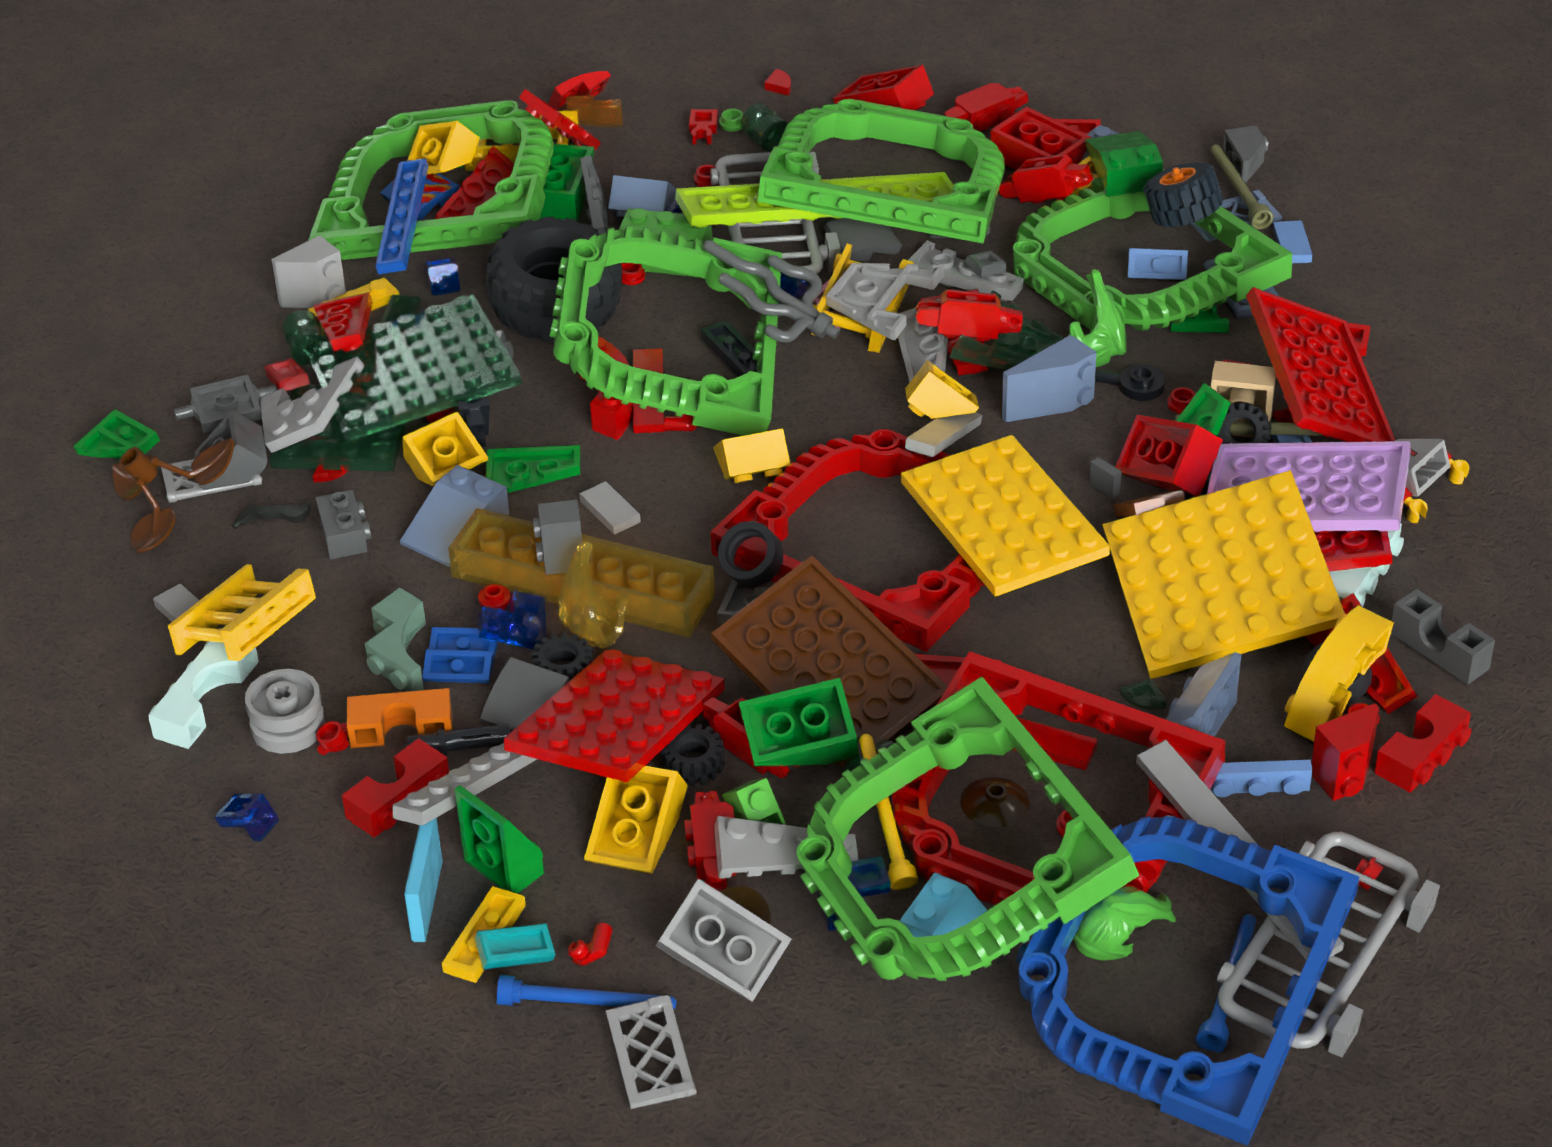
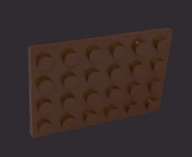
(818, 631)

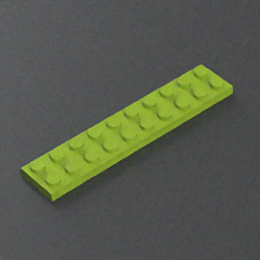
(740, 202)

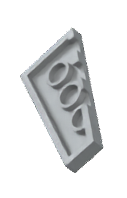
(960, 276)
(921, 344)
(761, 847)

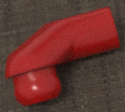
(676, 423)
(586, 953)

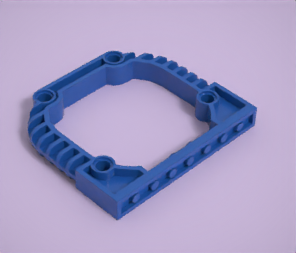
(1231, 1091)

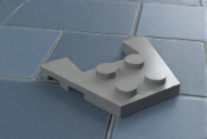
(870, 287)
(295, 420)

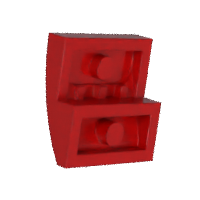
(582, 85)

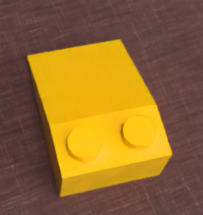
(636, 819)

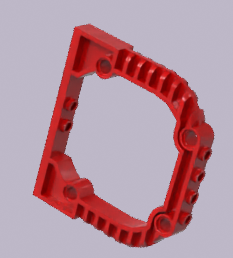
(912, 613)
(993, 880)

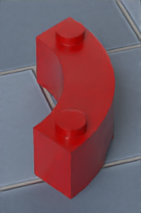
(609, 415)

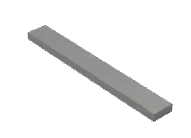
(1199, 804)

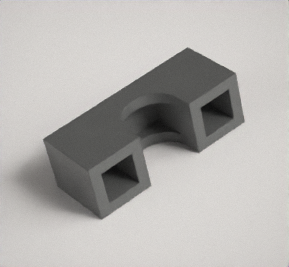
(1420, 625)

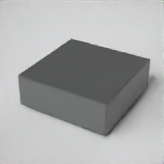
(985, 264)
(1105, 477)

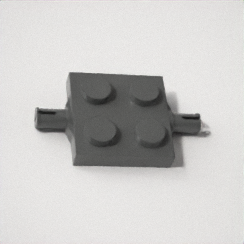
(215, 400)

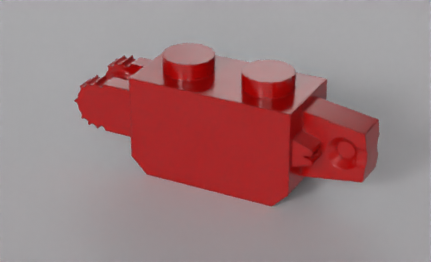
(988, 105)
(1045, 179)
(969, 315)
(729, 724)
(702, 833)

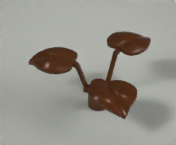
(138, 469)

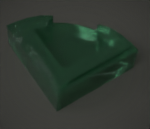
(1144, 693)

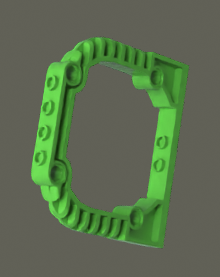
(516, 200)
(959, 215)
(1252, 263)
(715, 403)
(1065, 884)

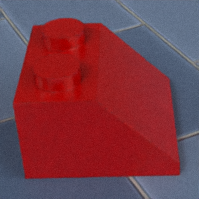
(1344, 752)

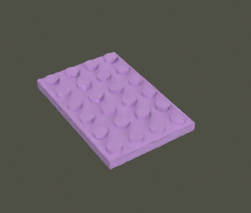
(1339, 482)

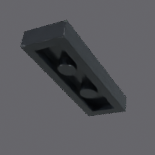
(730, 347)

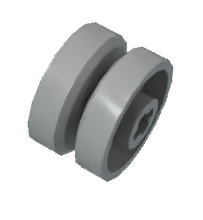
(284, 710)

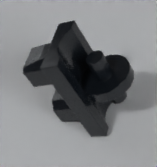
(476, 416)

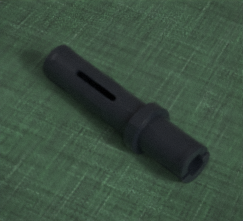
(452, 740)

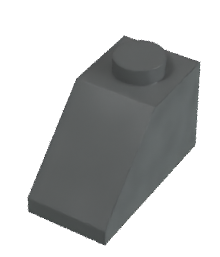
(1245, 149)

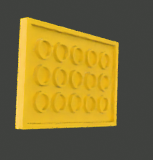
(1004, 515)

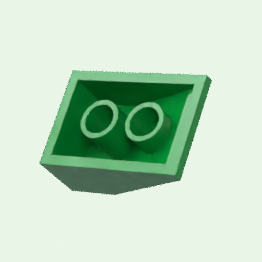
(1124, 161)
(565, 182)
(800, 726)
(496, 845)

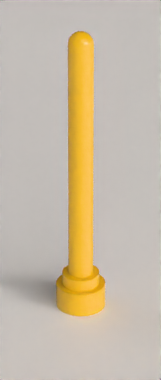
(901, 872)

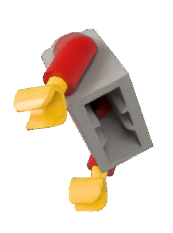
(1426, 464)

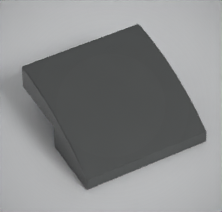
(864, 238)
(520, 692)

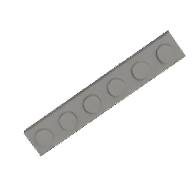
(474, 776)

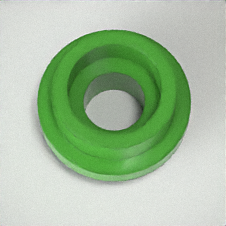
(731, 120)

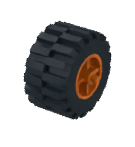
(1183, 194)

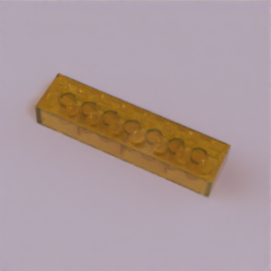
(660, 588)

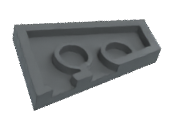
(594, 197)

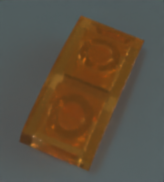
(596, 113)

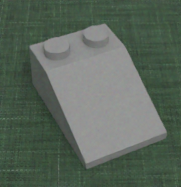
(723, 941)

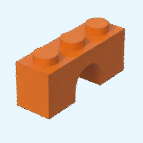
(373, 715)

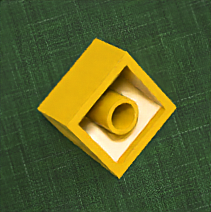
(444, 146)
(938, 394)
(441, 447)
(752, 455)

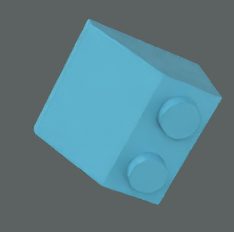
(941, 908)

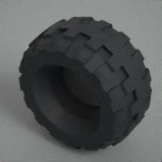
(525, 276)

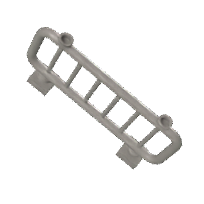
(818, 254)
(1345, 1027)

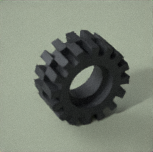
(1251, 413)
(563, 649)
(700, 767)

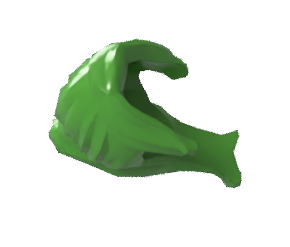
(1108, 331)
(1113, 920)

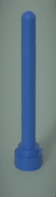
(513, 991)
(1214, 1032)

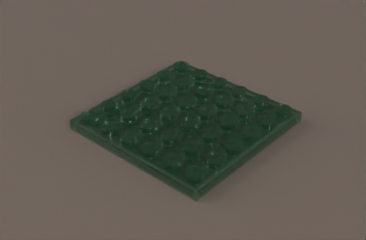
(417, 367)

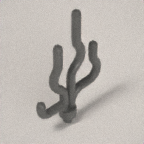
(800, 311)

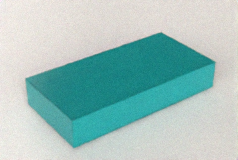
(514, 946)

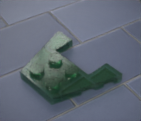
(1009, 347)

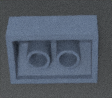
(1208, 695)

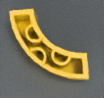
(1348, 650)

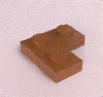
(1148, 503)

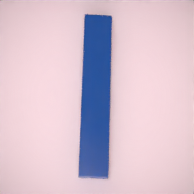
(402, 216)

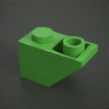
(755, 802)

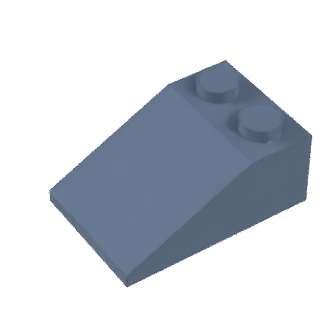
(1050, 381)
(449, 509)

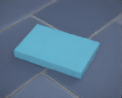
(423, 880)

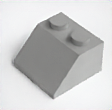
(308, 274)

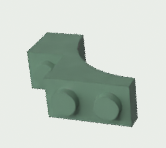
(396, 623)

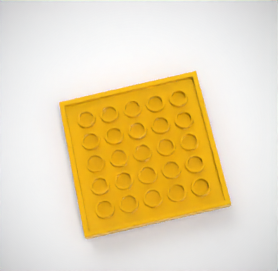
(1222, 574)

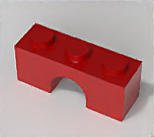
(1439, 731)
(371, 803)

